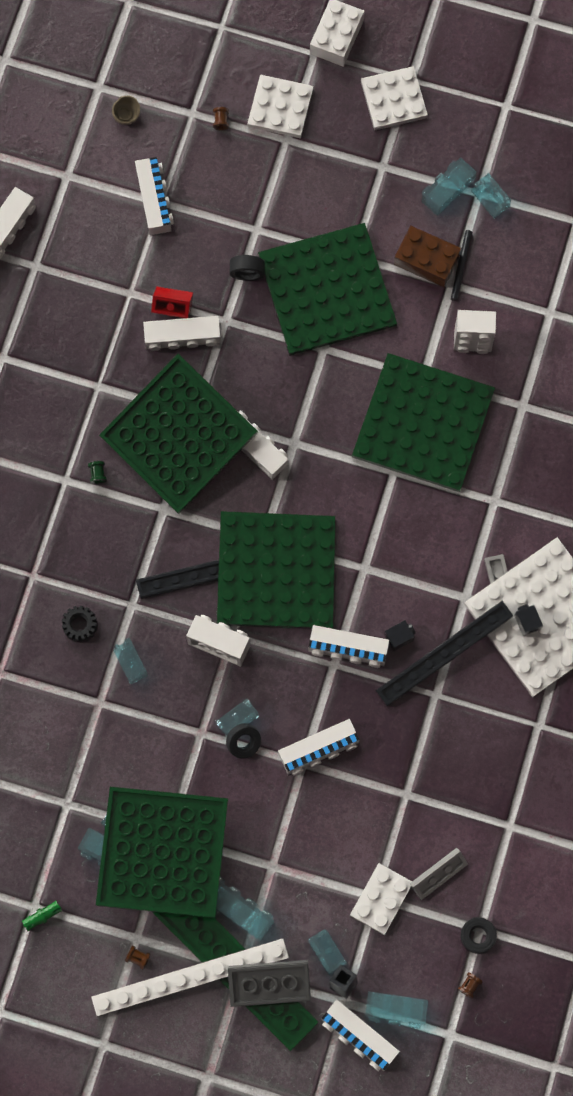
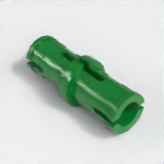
(42, 915)

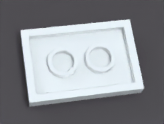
(381, 899)

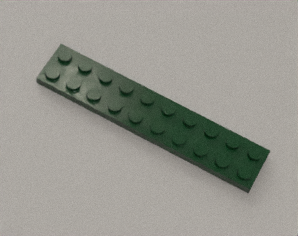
(210, 941)

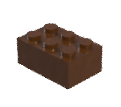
(427, 256)

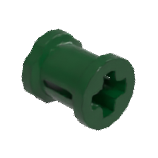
(97, 472)

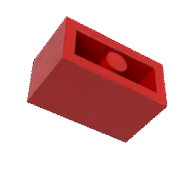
(172, 302)

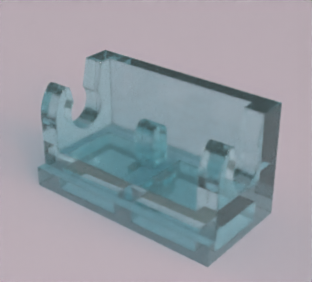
(491, 196)
(130, 661)
(240, 714)
(326, 951)

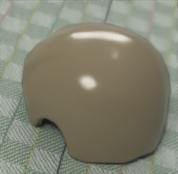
(126, 110)

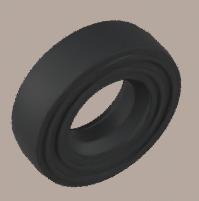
(250, 749)
(487, 926)

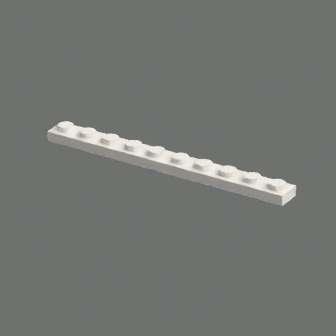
(186, 977)

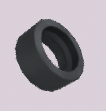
(247, 267)

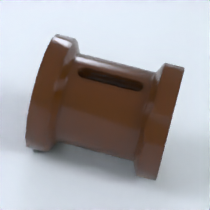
(221, 118)
(142, 959)
(470, 985)

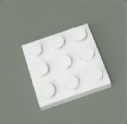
(394, 98)
(280, 106)

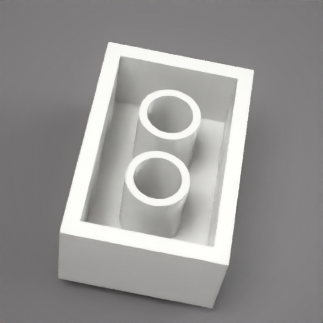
(337, 32)
(474, 331)
(218, 640)

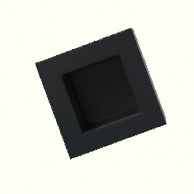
(528, 619)
(400, 635)
(343, 981)

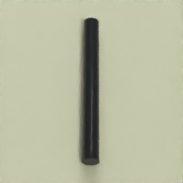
(461, 265)

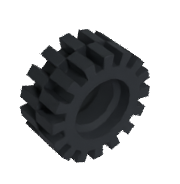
(75, 613)

